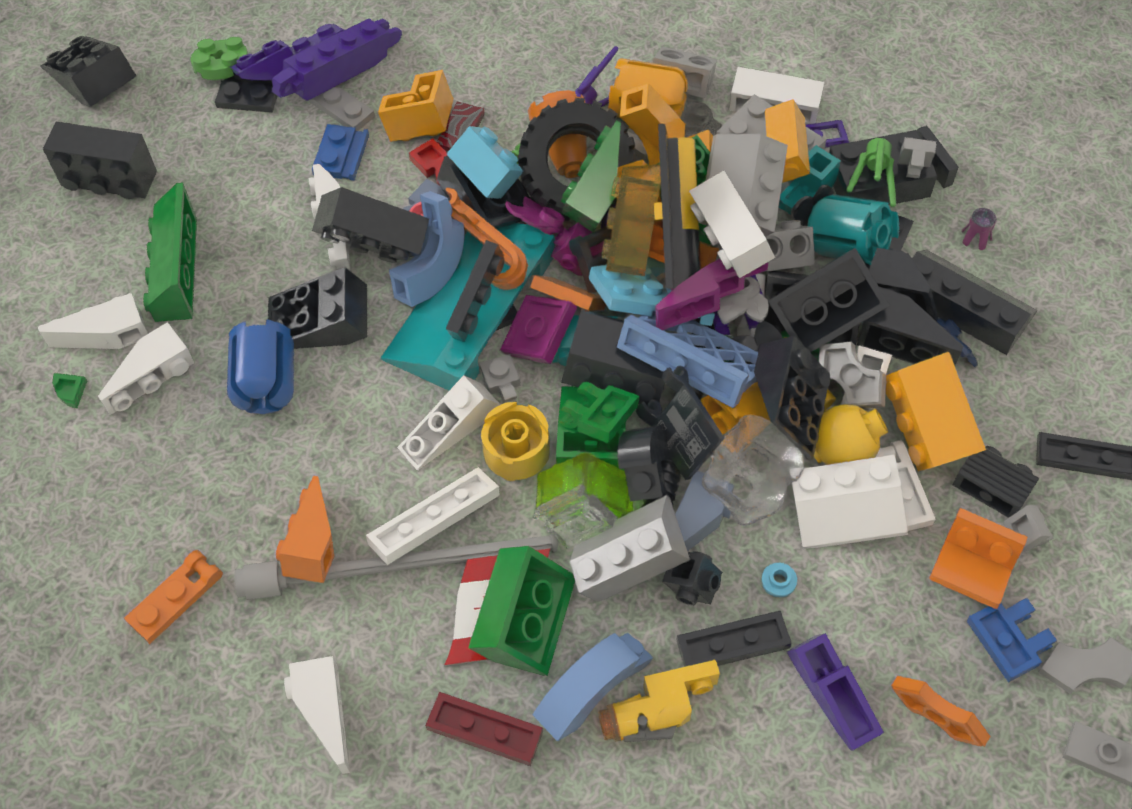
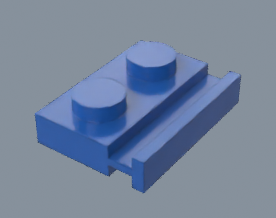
(341, 151)

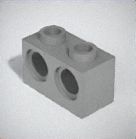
(697, 68)
(802, 251)

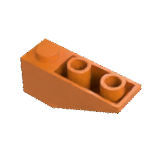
(308, 544)

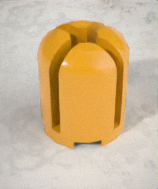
(666, 80)

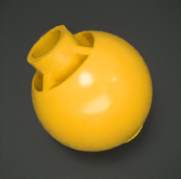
(849, 434)

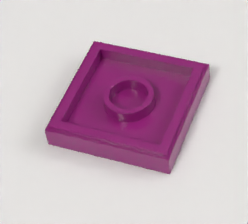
(538, 329)

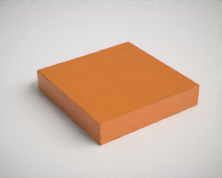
(568, 292)

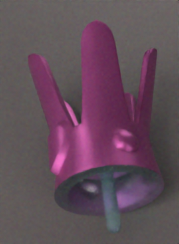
(981, 222)

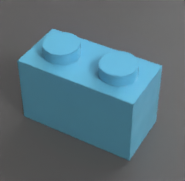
(485, 161)

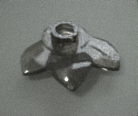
(699, 118)

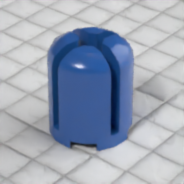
(260, 367)

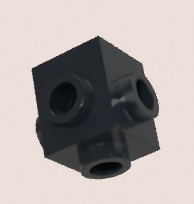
(695, 579)

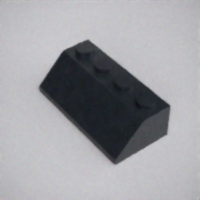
(973, 303)

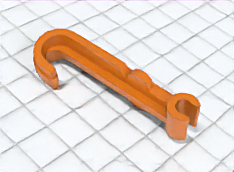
(484, 231)

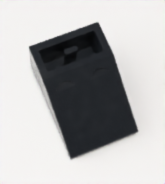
(89, 69)
(323, 310)
(793, 390)

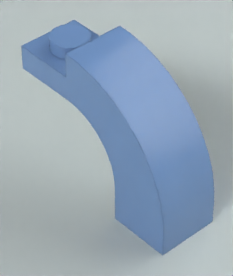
(438, 258)
(588, 682)

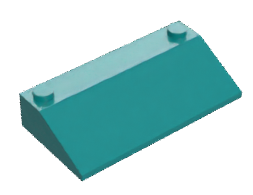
(425, 344)

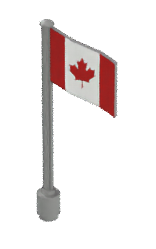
(266, 580)

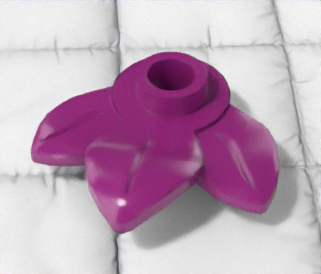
(535, 215)

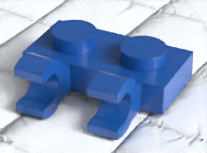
(1005, 641)

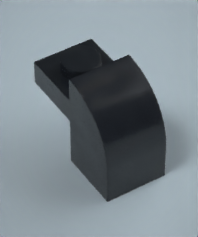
(641, 457)

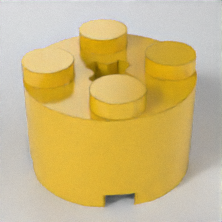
(515, 441)

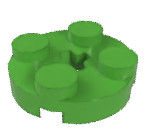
(216, 57)

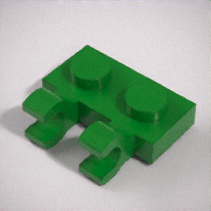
(599, 412)

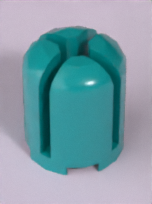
(852, 223)

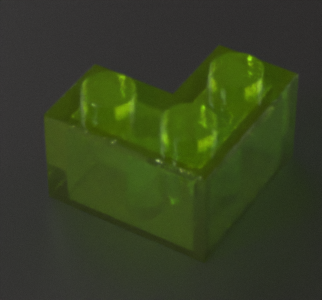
(599, 478)

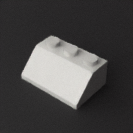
(850, 502)

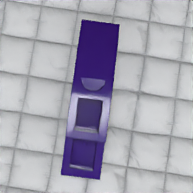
(269, 61)

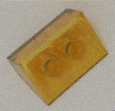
(632, 219)

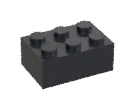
(100, 160)
(867, 187)
(370, 225)

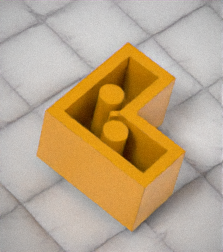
(418, 111)

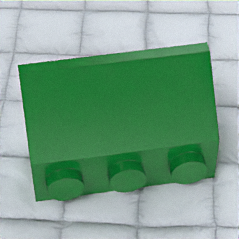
(523, 610)

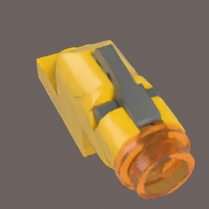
(662, 707)

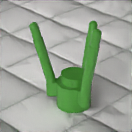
(877, 159)

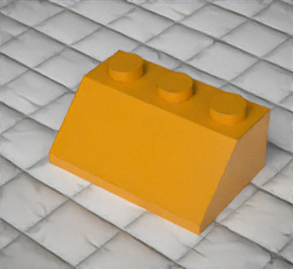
(933, 412)

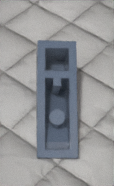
(700, 512)

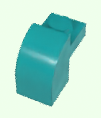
(823, 171)

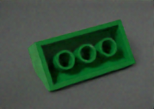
(171, 257)

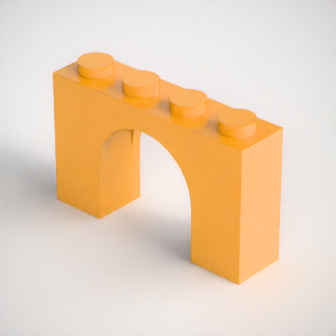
(643, 111)
(787, 126)

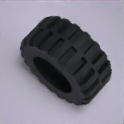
(547, 128)

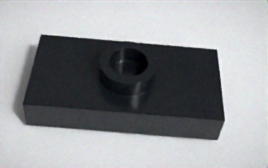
(942, 162)

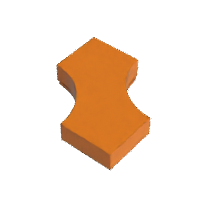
(956, 722)

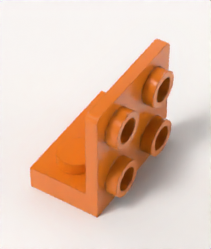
(978, 558)

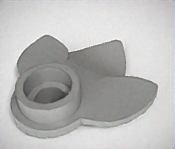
(745, 301)

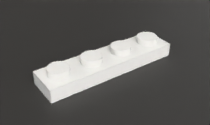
(432, 515)

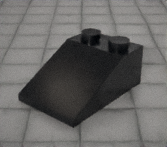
(490, 209)
(907, 331)

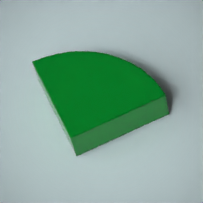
(69, 388)

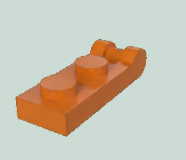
(173, 597)

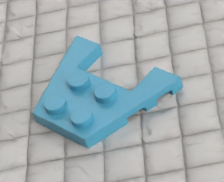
(634, 292)

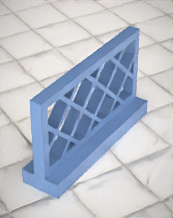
(704, 365)

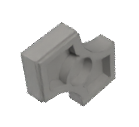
(862, 385)
(1073, 666)

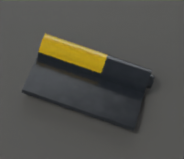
(679, 220)

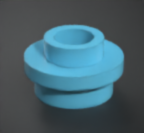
(775, 588)

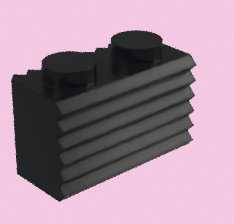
(996, 481)

